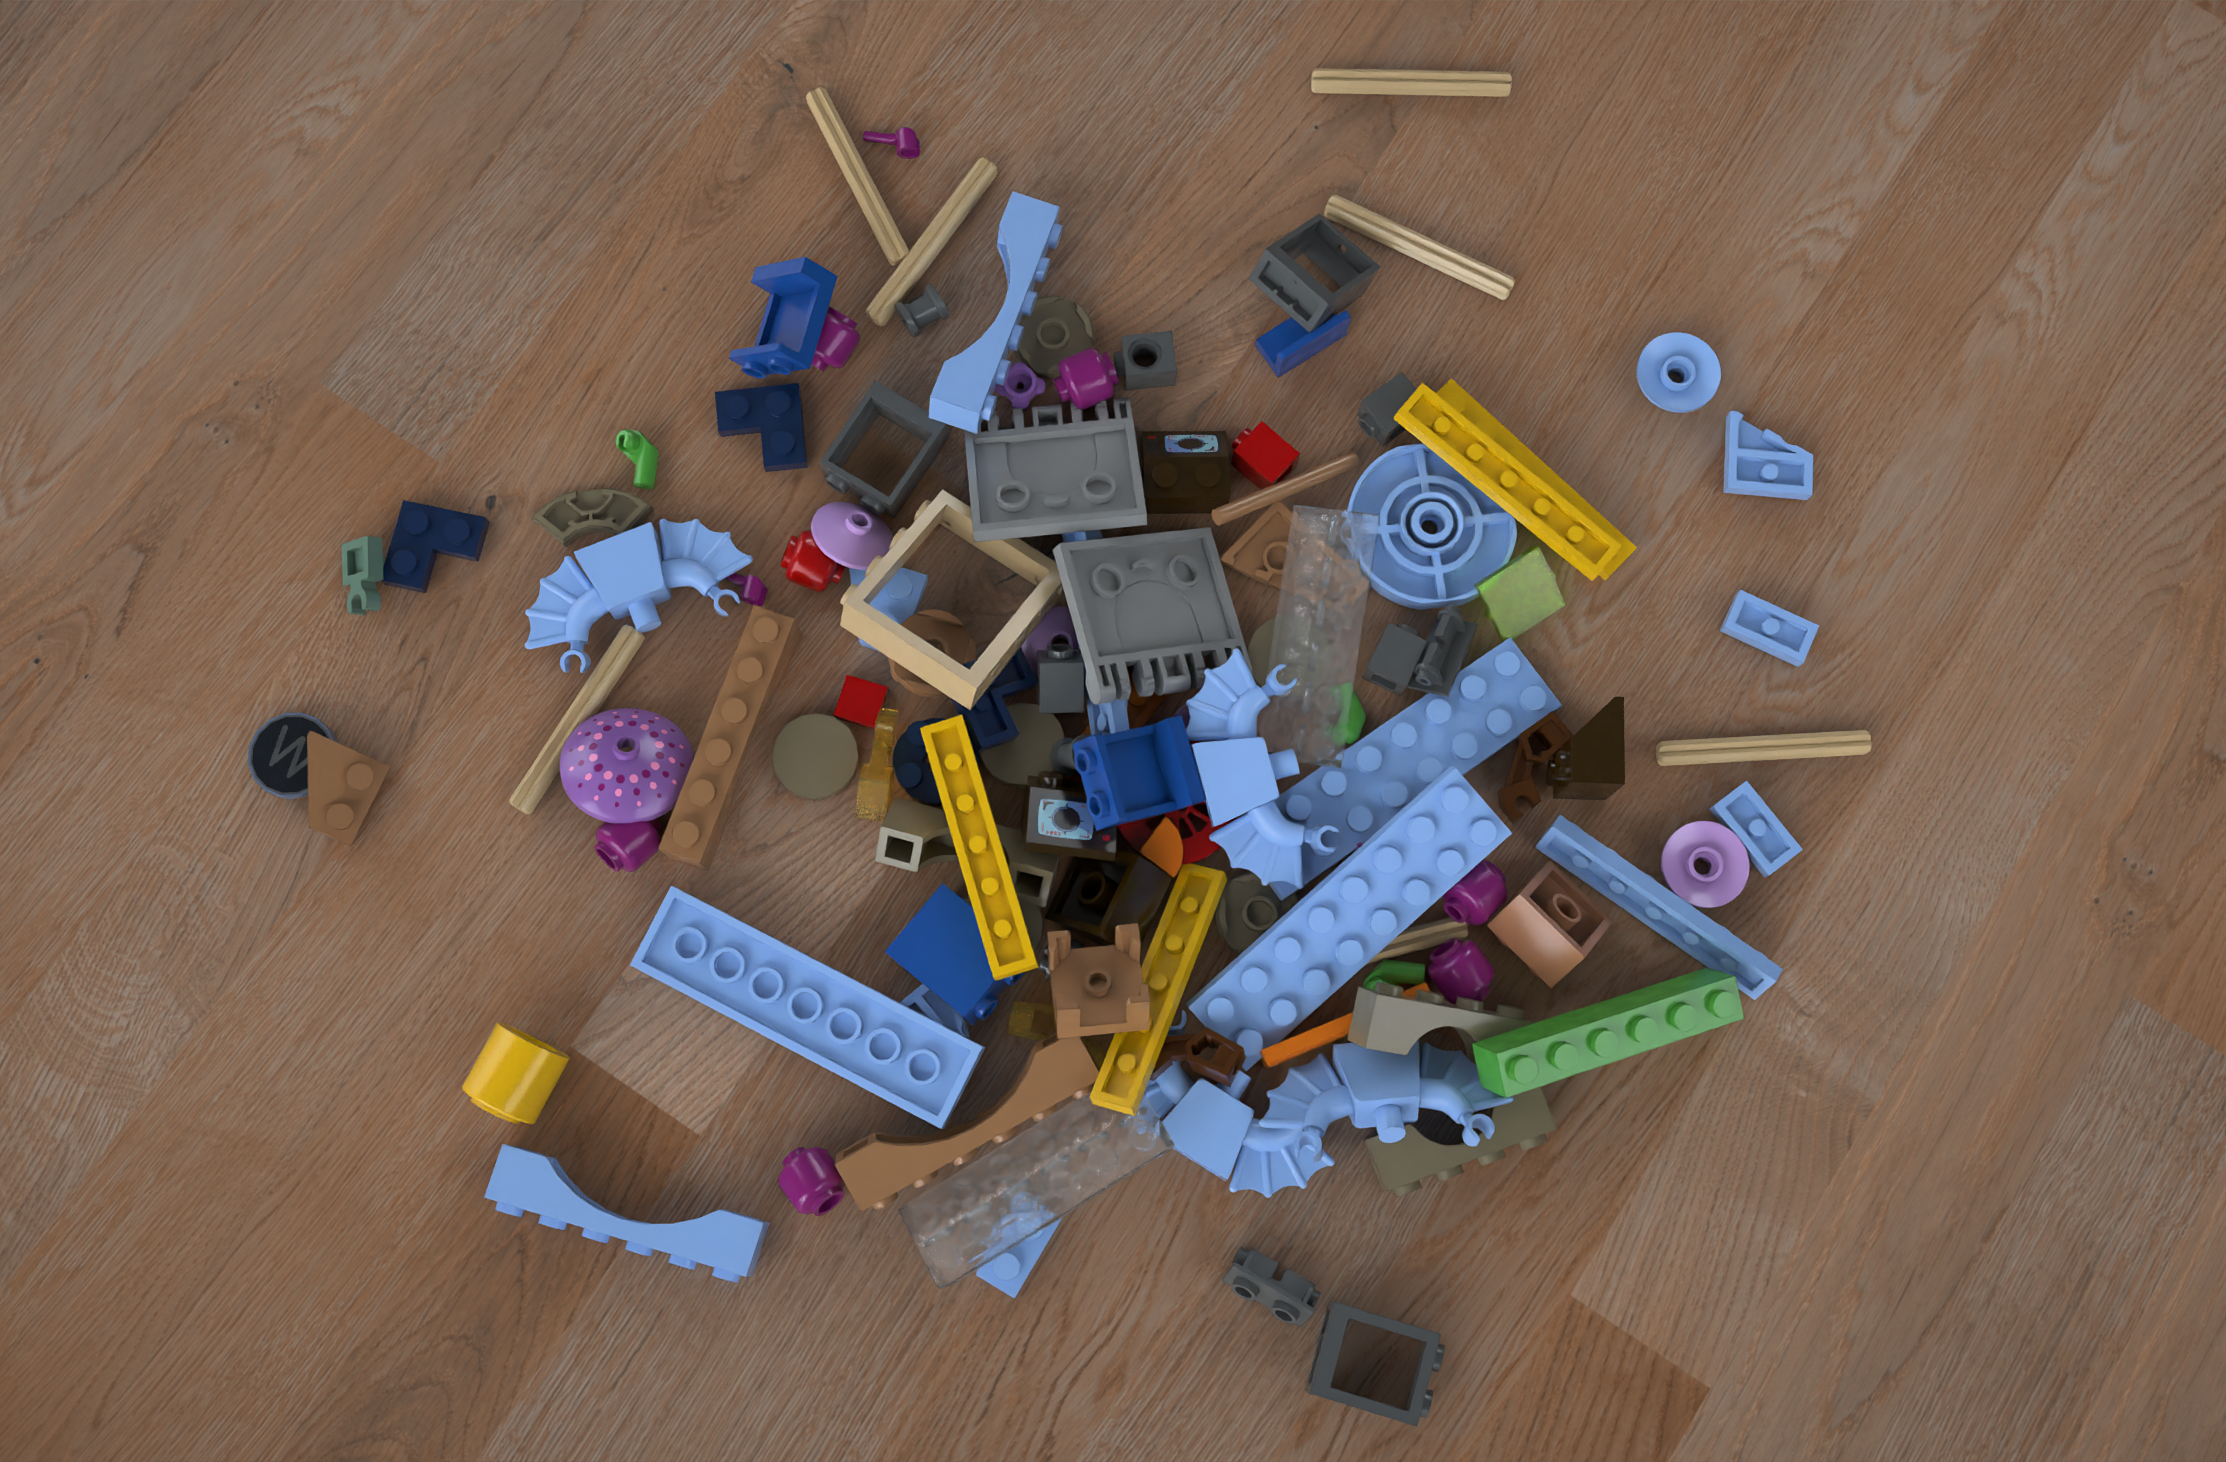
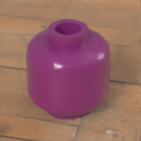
(836, 341)
(1086, 378)
(627, 844)
(1476, 894)
(1460, 970)
(811, 1181)

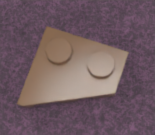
(340, 787)

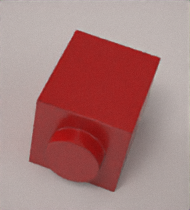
(1263, 456)

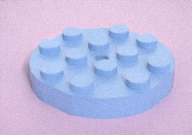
(1425, 568)

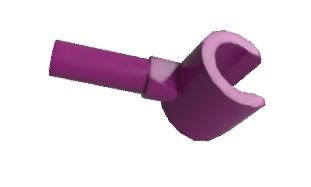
(905, 138)
(752, 590)

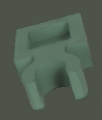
(361, 570)

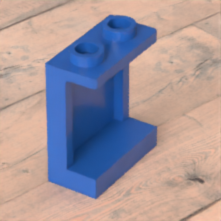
(792, 317)
(1138, 773)
(949, 957)

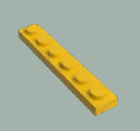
(1480, 417)
(1507, 481)
(979, 848)
(1166, 972)

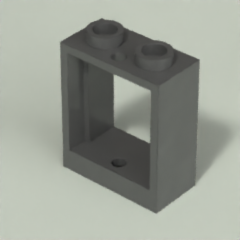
(1297, 289)
(902, 413)
(1328, 1351)

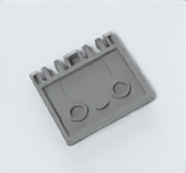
(1055, 474)
(1149, 607)

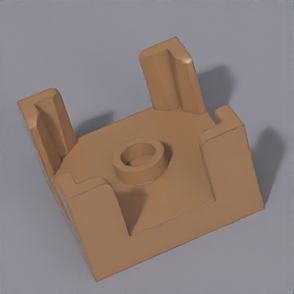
(1098, 986)

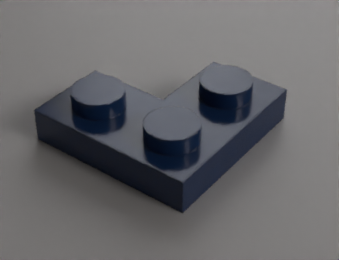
(773, 413)
(423, 533)
(989, 719)

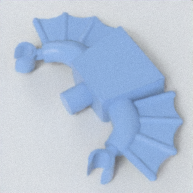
(630, 578)
(1243, 777)
(1381, 1093)
(1215, 1127)

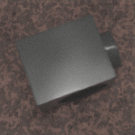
(1154, 345)
(1380, 407)
(1395, 658)
(1060, 679)

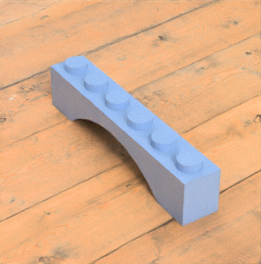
(969, 379)
(540, 1185)

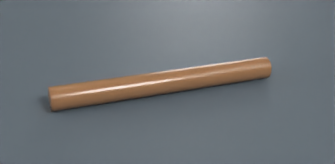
(1285, 488)

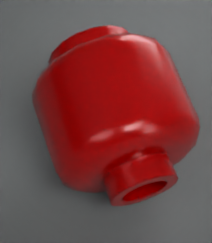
(808, 564)

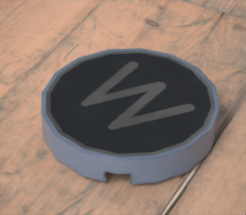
(280, 754)

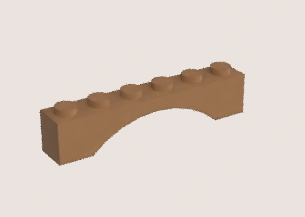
(712, 777)
(889, 1162)

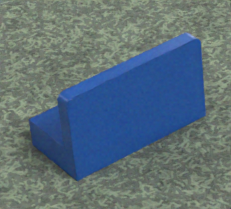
(1292, 344)

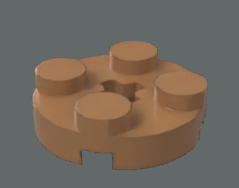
(947, 634)

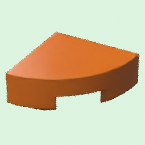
(1165, 848)

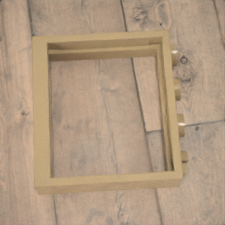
(916, 654)

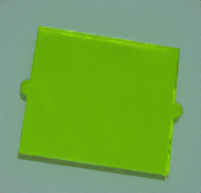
(1520, 594)

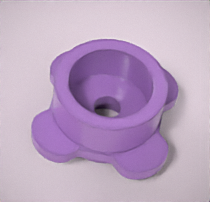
(1021, 374)

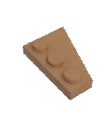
(1262, 547)

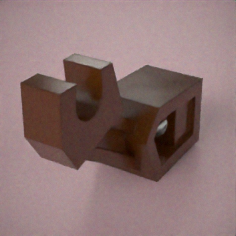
(1518, 784)
(1223, 1065)

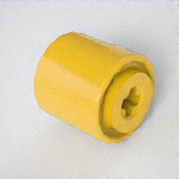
(514, 1075)

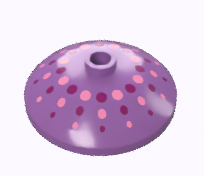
(625, 784)

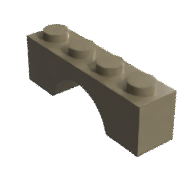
(920, 836)
(1395, 1021)
(1416, 1157)

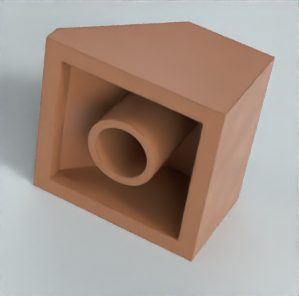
(1550, 924)

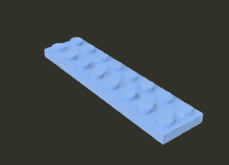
(1402, 757)
(1350, 916)
(808, 1007)

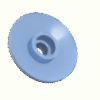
(1689, 359)

